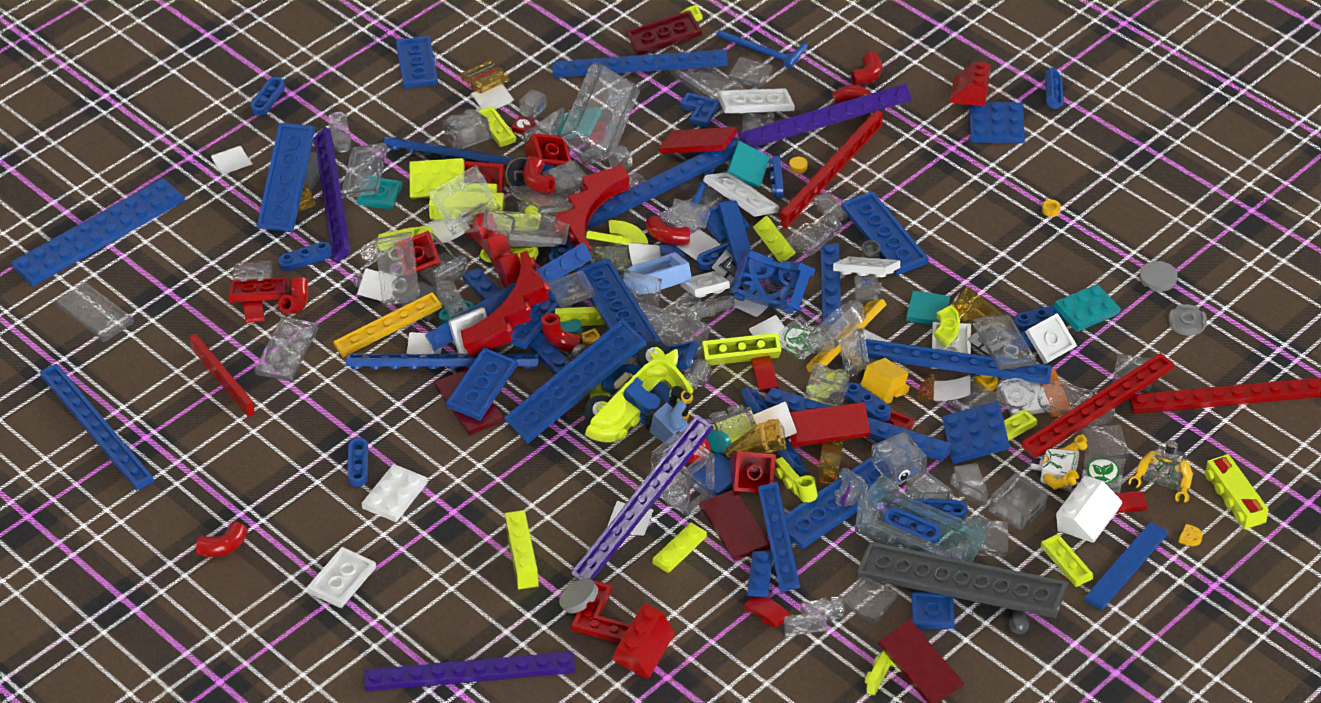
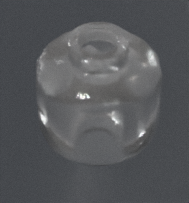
(621, 157)
(700, 370)

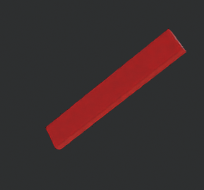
(222, 375)

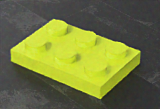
(431, 174)

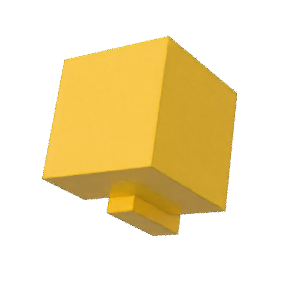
(885, 380)

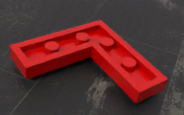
(593, 624)

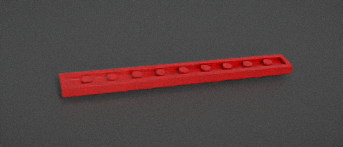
(831, 169)
(1225, 395)
(1097, 405)

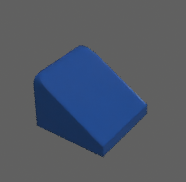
(668, 249)

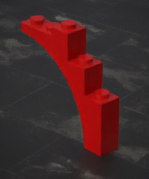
(594, 192)
(497, 249)
(515, 310)

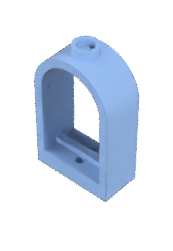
(669, 268)

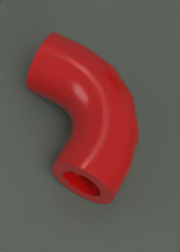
(870, 73)
(849, 92)
(534, 178)
(667, 234)
(298, 296)
(557, 336)
(223, 544)

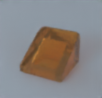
(926, 389)

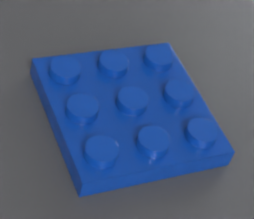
(997, 122)
(976, 432)

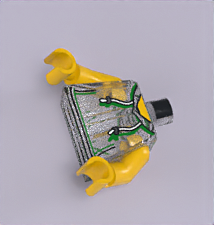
(1166, 468)

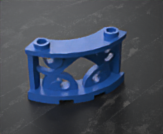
(798, 273)

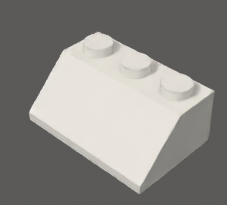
(1088, 509)

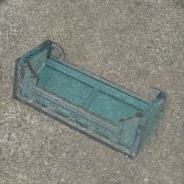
(958, 537)

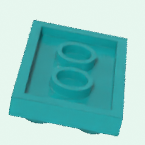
(1087, 307)

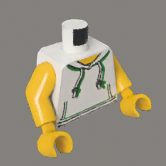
(1060, 465)

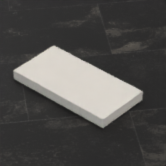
(755, 100)
(739, 191)

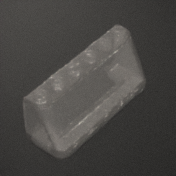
(599, 114)

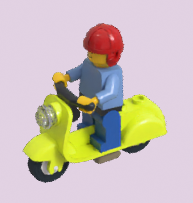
(632, 403)

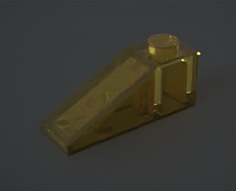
(972, 306)
(763, 438)
(830, 461)

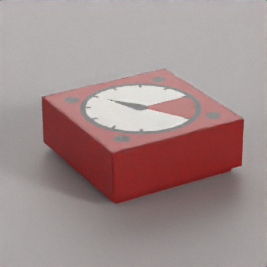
(522, 124)

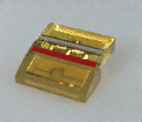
(484, 76)

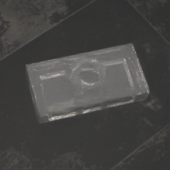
(616, 254)

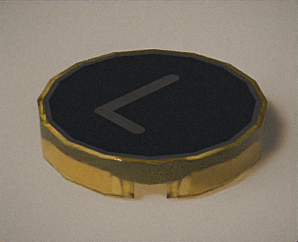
(514, 172)

